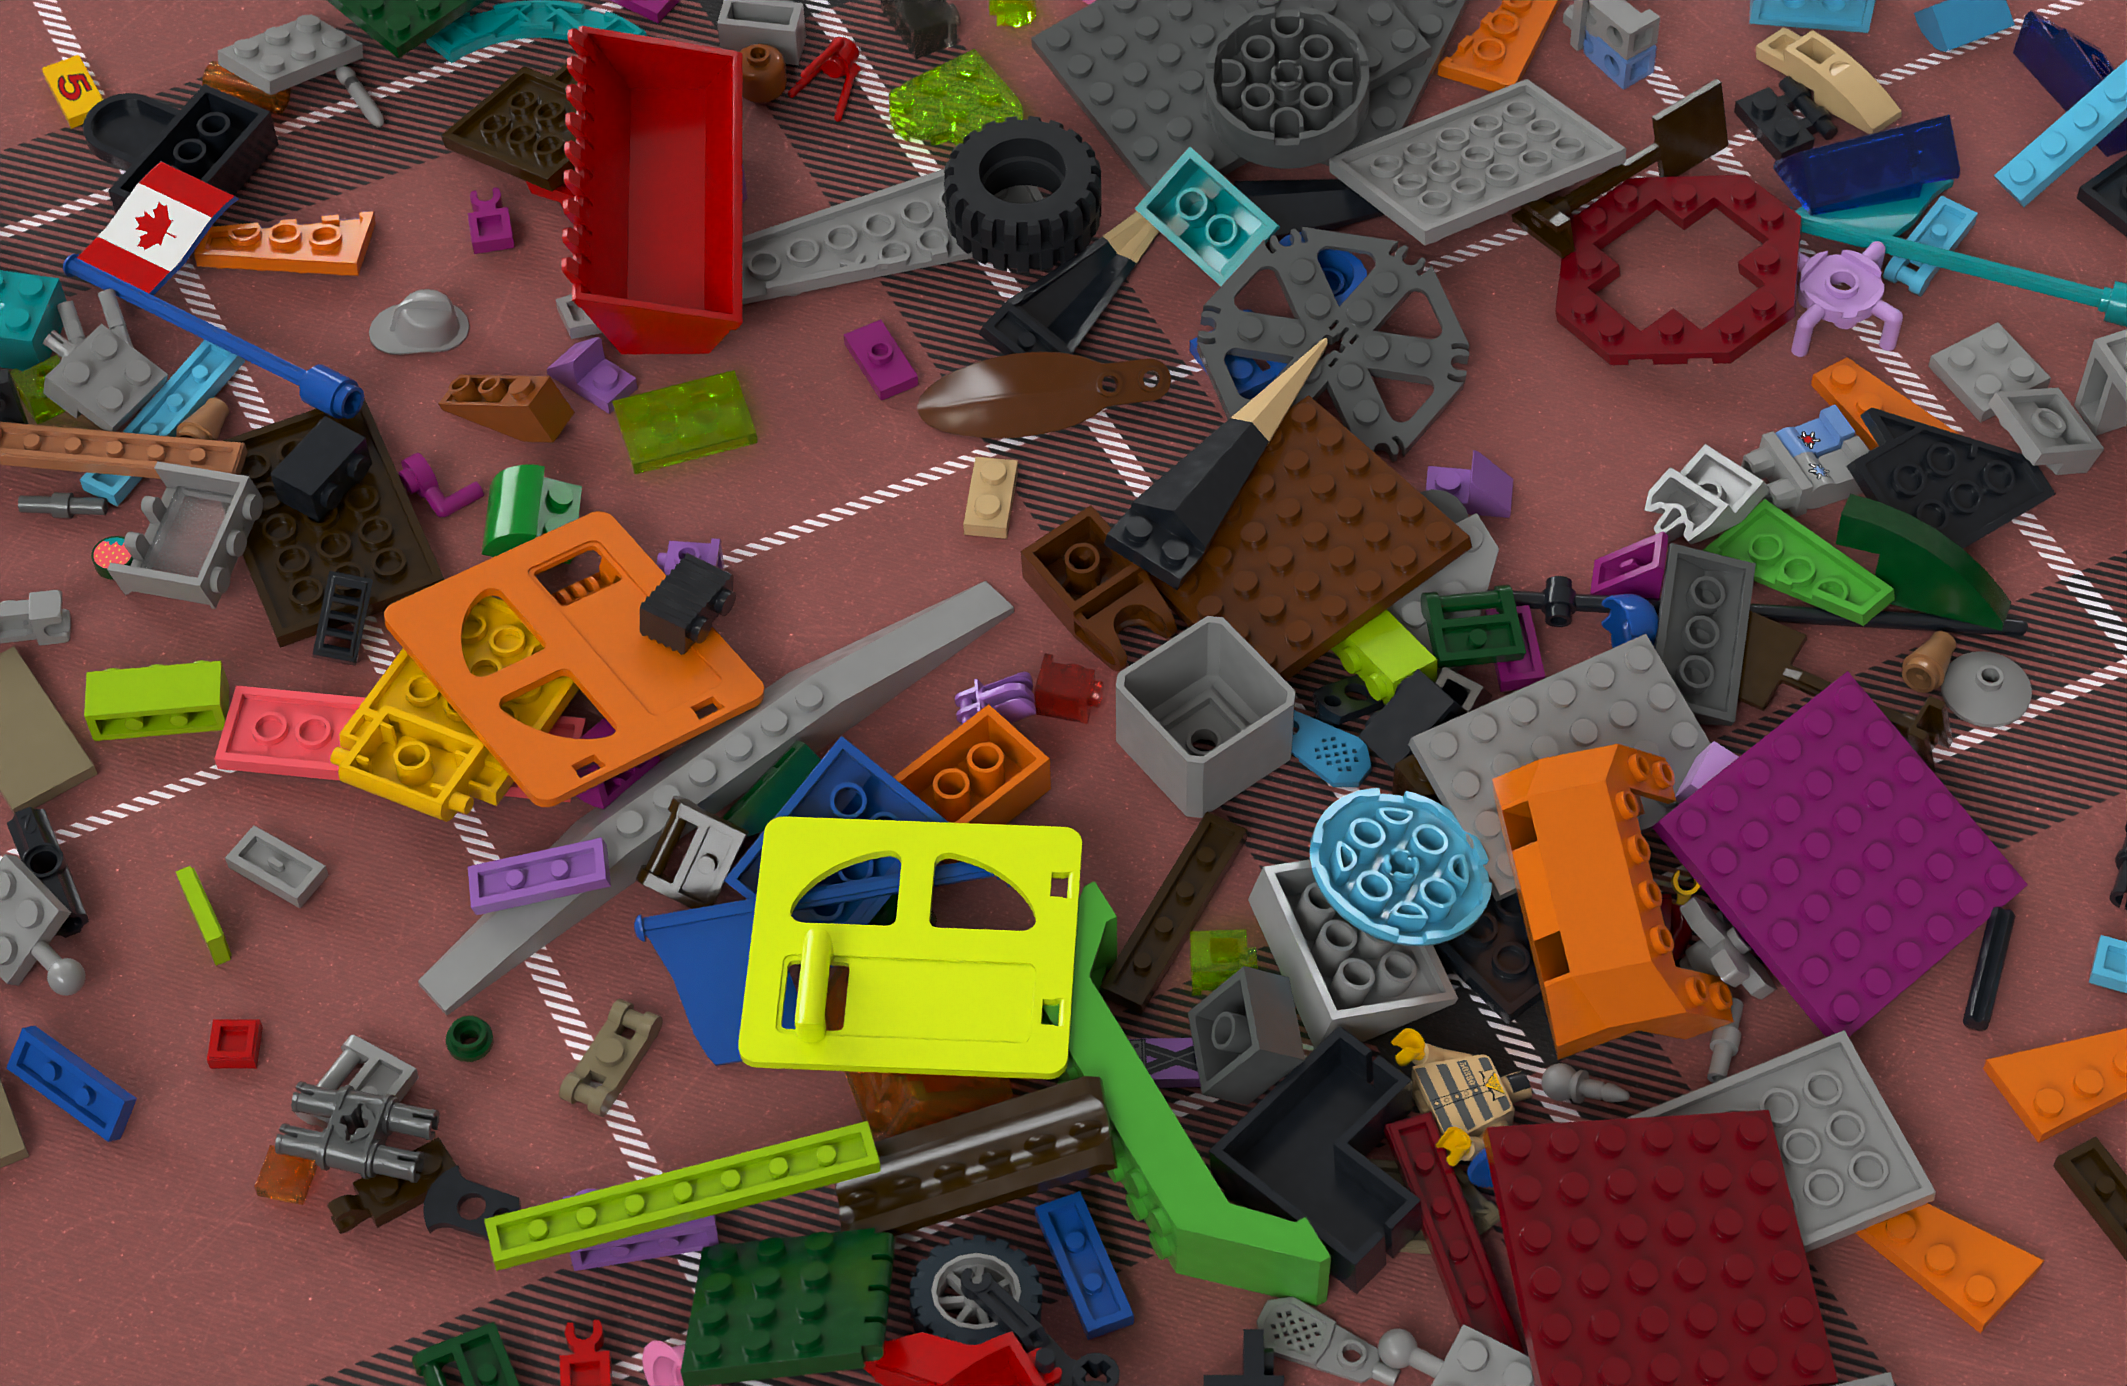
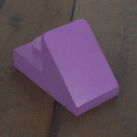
(592, 375)
(1480, 490)

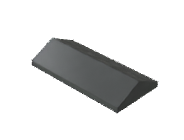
(1705, 629)

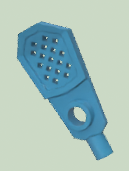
(1310, 738)

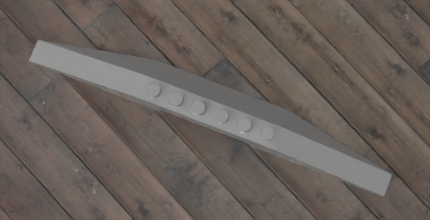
(715, 769)

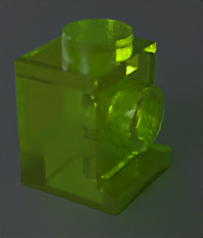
(30, 389)
(1217, 957)

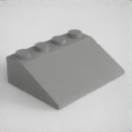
(1339, 970)

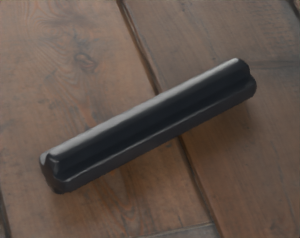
(1989, 969)

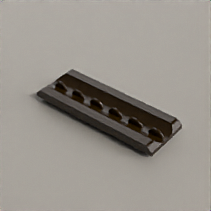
(983, 1159)

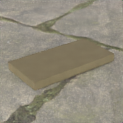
(36, 745)

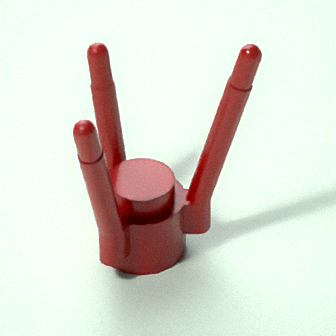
(835, 61)

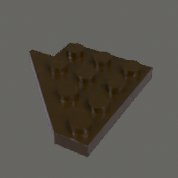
(520, 128)

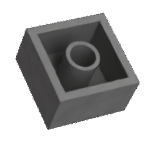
(1246, 1036)

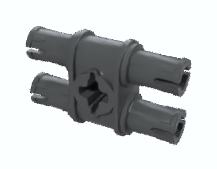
(366, 1148)

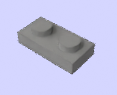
(276, 866)

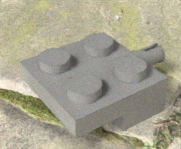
(101, 378)

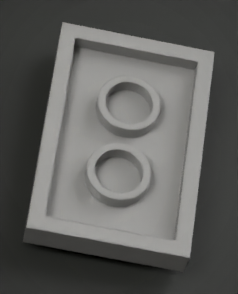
(290, 54)

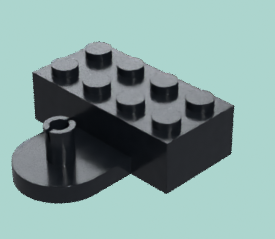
(209, 138)

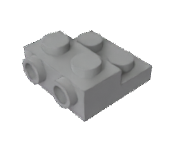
(2047, 429)

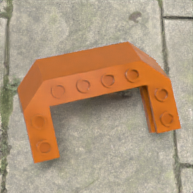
(1594, 900)

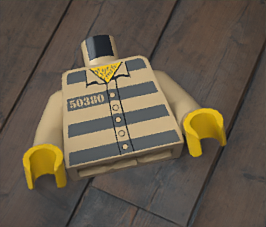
(1460, 1093)

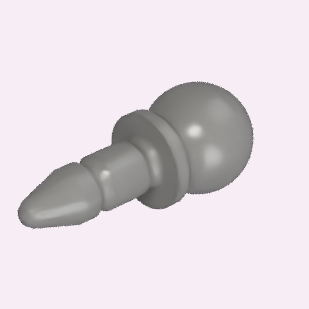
(1564, 1083)

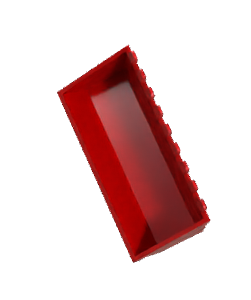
(655, 190)

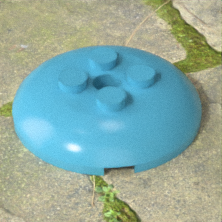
(1399, 867)

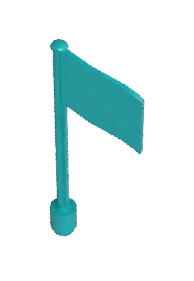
(1889, 220)

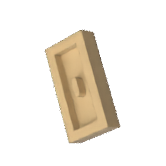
(990, 497)

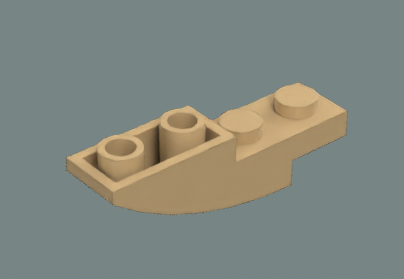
(1833, 75)

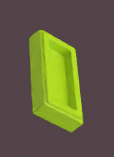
(204, 915)

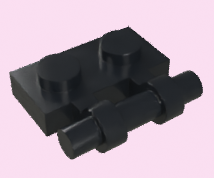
(1777, 127)

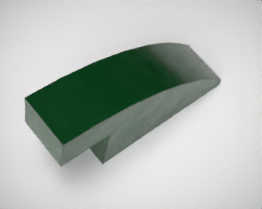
(1922, 564)

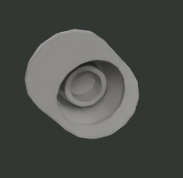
(419, 324)

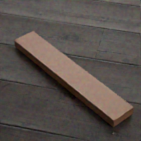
(112, 451)

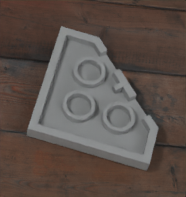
(1464, 575)

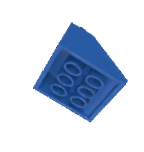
(842, 787)

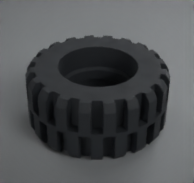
(1023, 233)

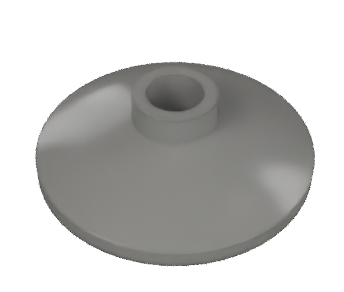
(1986, 702)

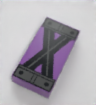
(1169, 1061)

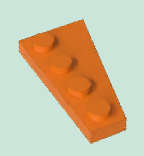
(289, 247)
(2063, 1081)

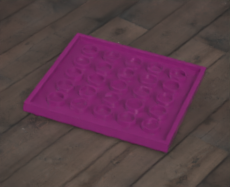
(1840, 857)

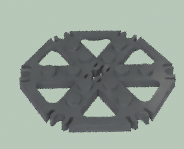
(1358, 319)

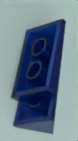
(2066, 68)
(1872, 167)

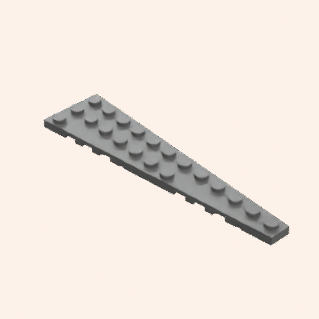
(842, 244)

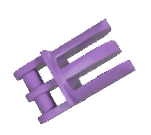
(1009, 697)

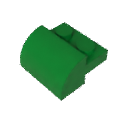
(525, 507)

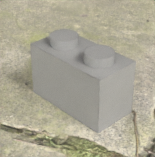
(763, 22)

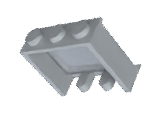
(191, 535)

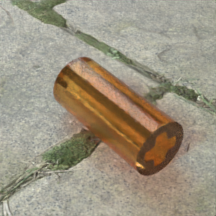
(228, 82)

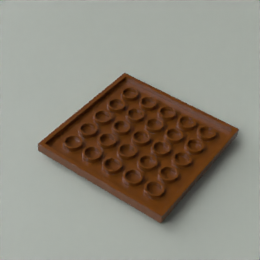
(1315, 544)

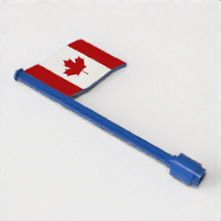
(154, 239)

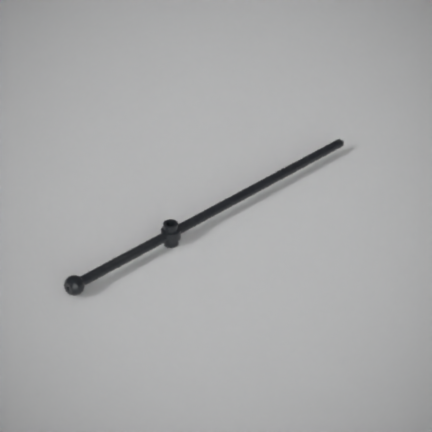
(1561, 601)

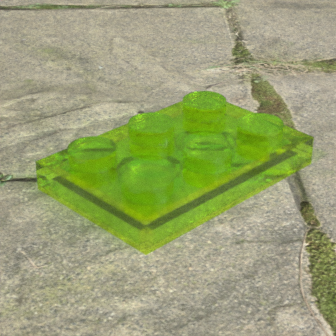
(684, 422)

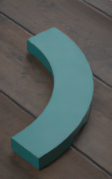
(522, 21)

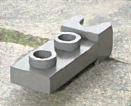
(35, 619)

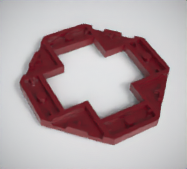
(1673, 337)

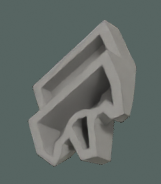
(1704, 497)

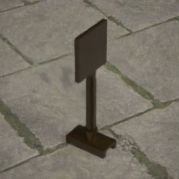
(1683, 138)
(1769, 661)

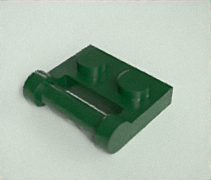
(1473, 638)
(478, 1357)

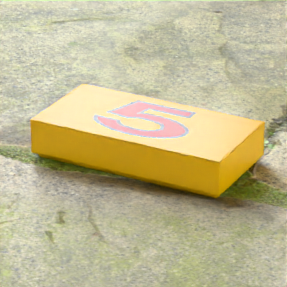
(72, 88)

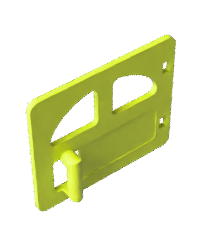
(914, 991)

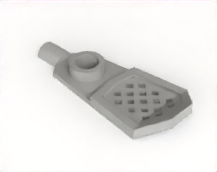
(1327, 1347)

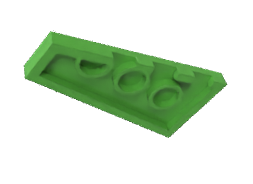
(1803, 565)

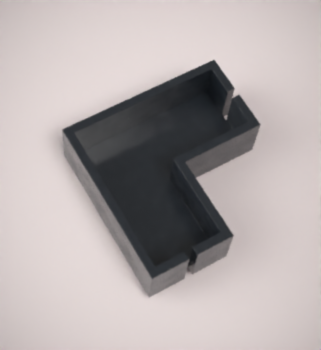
(1307, 1153)

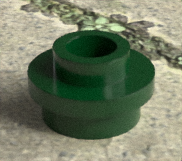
(466, 1028)

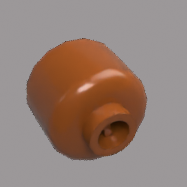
(762, 73)

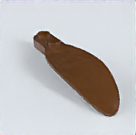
(1034, 393)

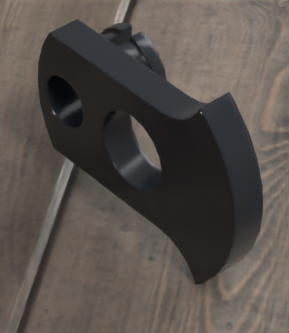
(1336, 708)
(451, 1191)

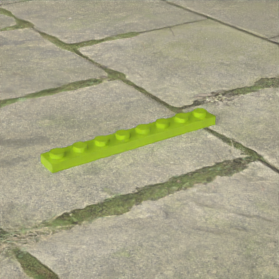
(681, 1195)

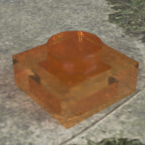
(285, 1177)

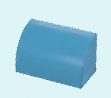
(1962, 21)

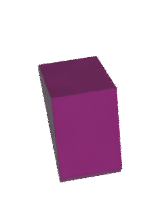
(1632, 569)

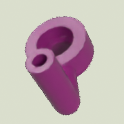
(420, 478)

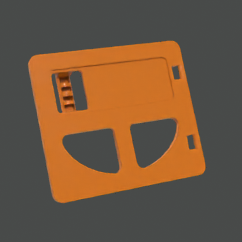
(587, 635)

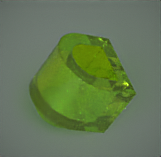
(1013, 12)

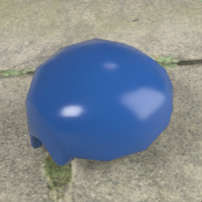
(1629, 618)

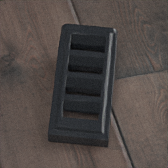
(337, 653)

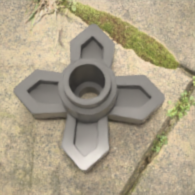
(1722, 951)

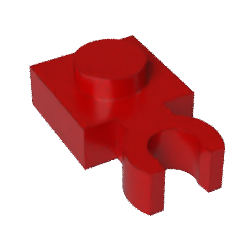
(587, 1364)

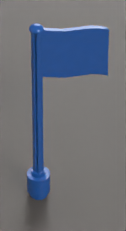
(711, 948)

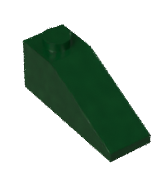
(773, 789)

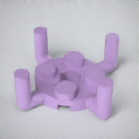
(1844, 307)

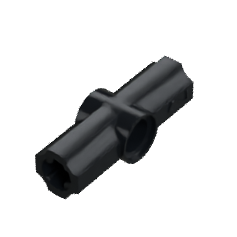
(42, 853)

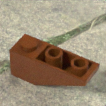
(513, 405)

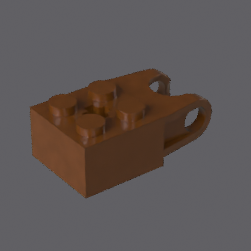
(1094, 587)

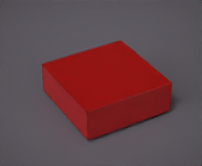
(234, 1043)

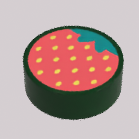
(110, 550)

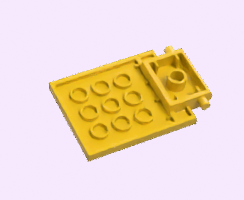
(418, 748)

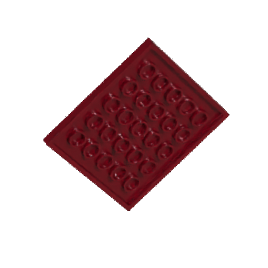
(1658, 1253)

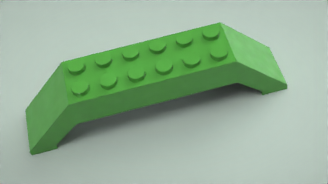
(1158, 1161)

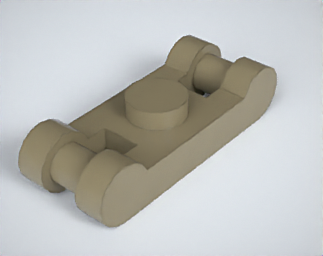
(611, 1058)

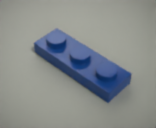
(71, 1083)
(1084, 1265)

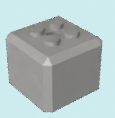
(1210, 689)

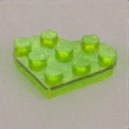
(952, 101)

